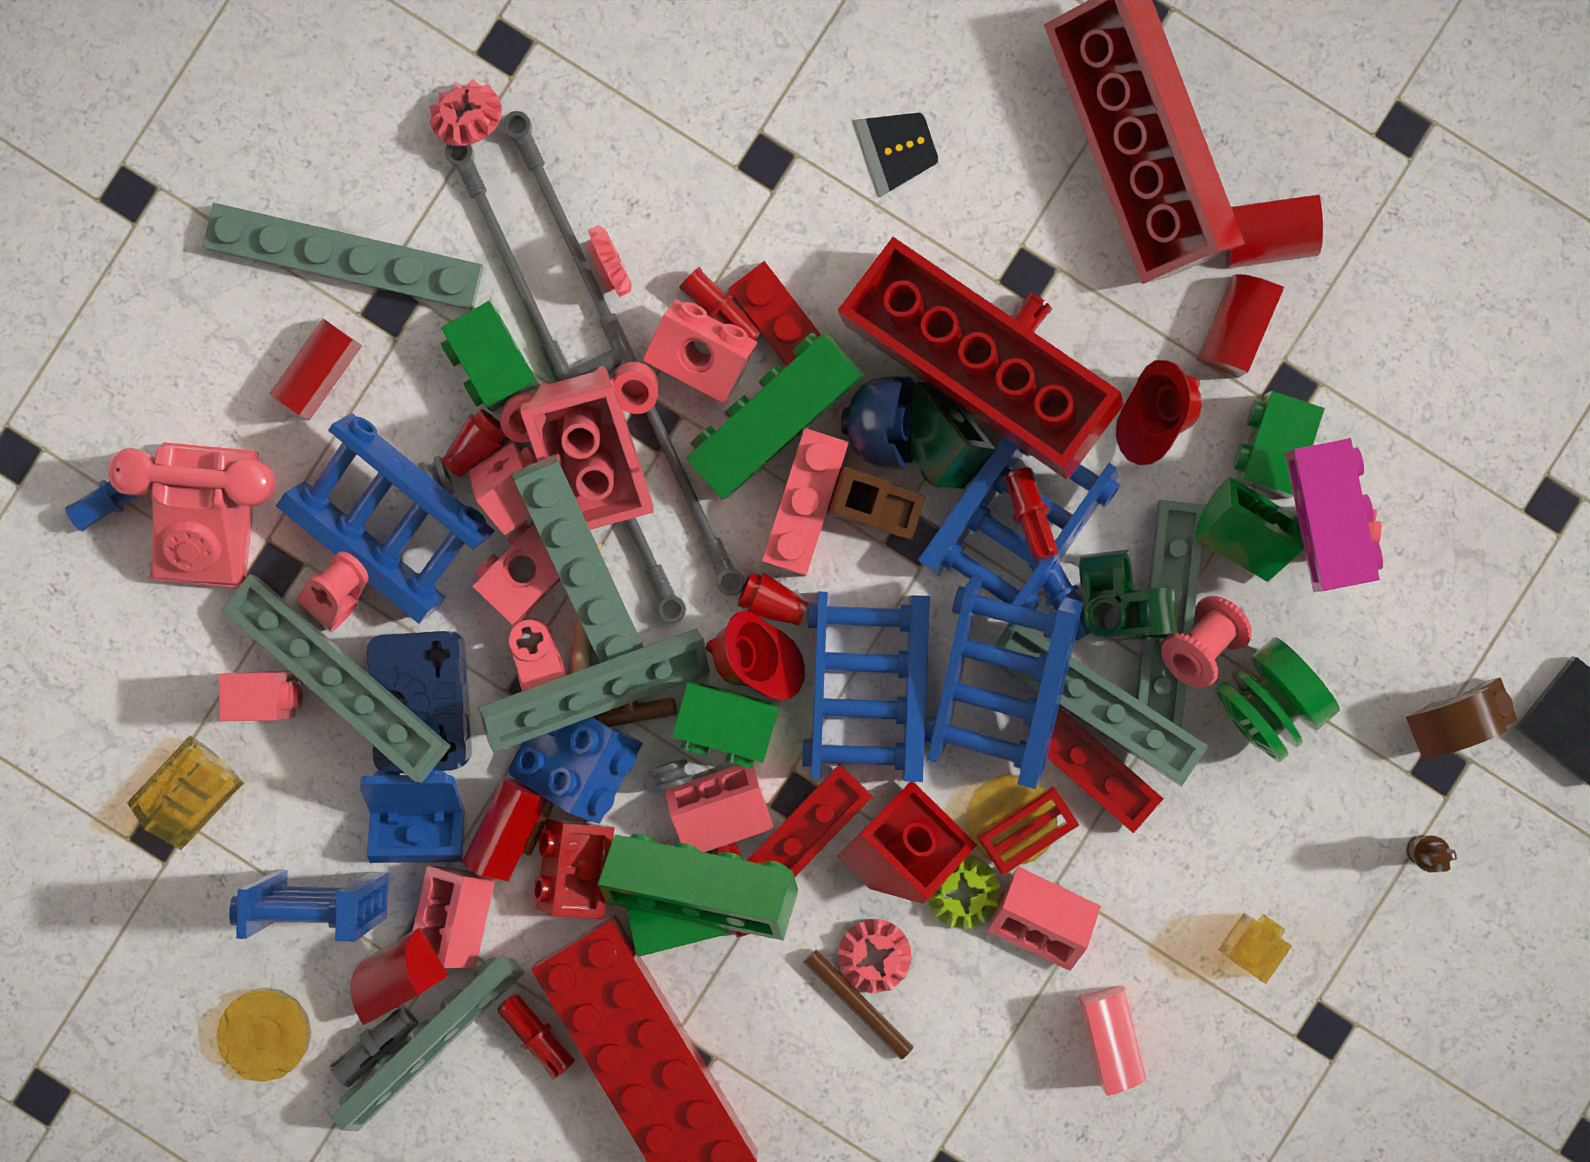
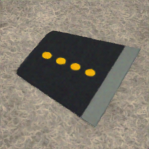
(896, 148)

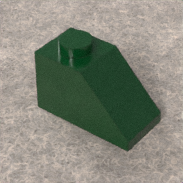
(945, 439)

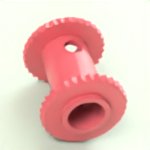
(1194, 655)

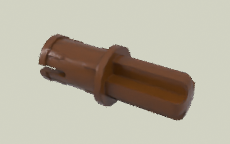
(1430, 853)

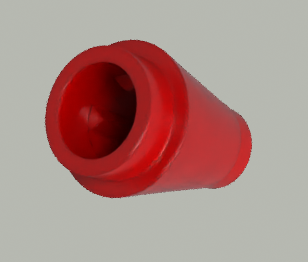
(476, 441)
(772, 600)

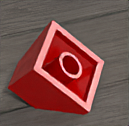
(908, 847)

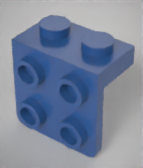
(577, 766)
(413, 818)

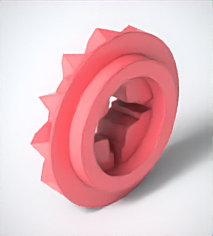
(474, 124)
(608, 261)
(882, 935)

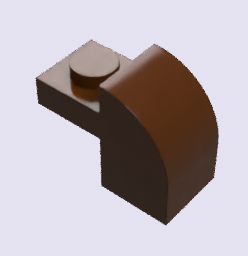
(875, 503)
(1462, 720)

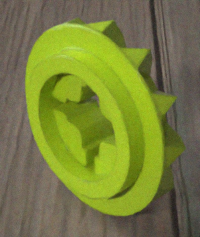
(980, 906)

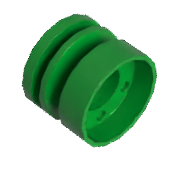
(1277, 699)

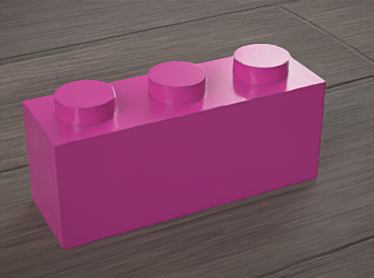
(1334, 515)

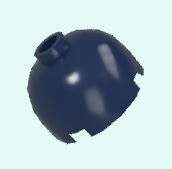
(881, 421)

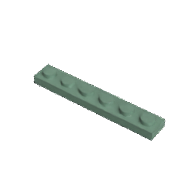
(343, 256)
(336, 678)

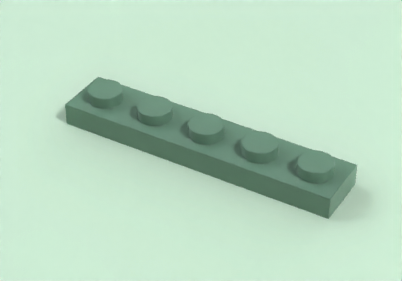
(577, 558)
(1176, 566)
(594, 690)
(1113, 711)
(426, 1042)

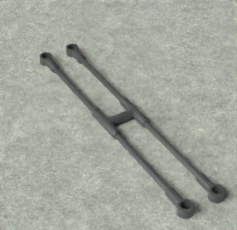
(620, 353)

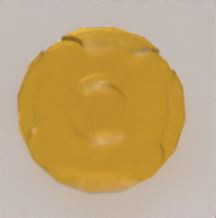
(995, 801)
(263, 1034)

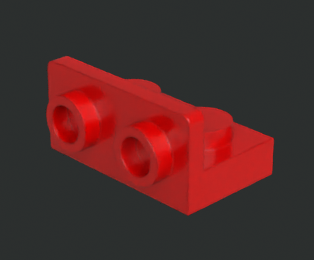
(572, 868)

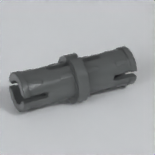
(374, 1046)

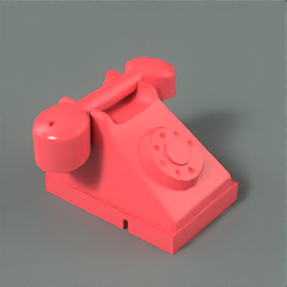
(590, 436)
(198, 508)

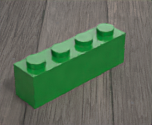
(775, 415)
(699, 886)

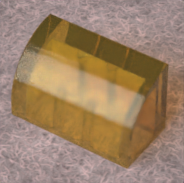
(184, 793)

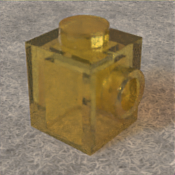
(1256, 946)

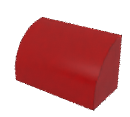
(1278, 231)
(1240, 324)
(315, 369)
(504, 830)
(394, 976)

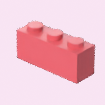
(805, 502)

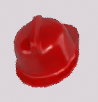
(1157, 412)
(758, 657)

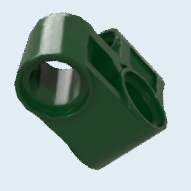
(1141, 613)

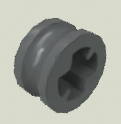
(438, 473)
(670, 775)

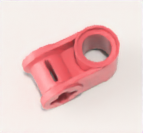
(334, 592)
(538, 666)

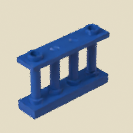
(973, 515)
(341, 532)
(1048, 669)
(906, 710)
(348, 909)

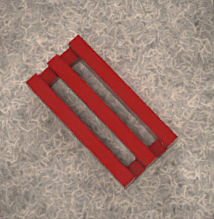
(1018, 814)

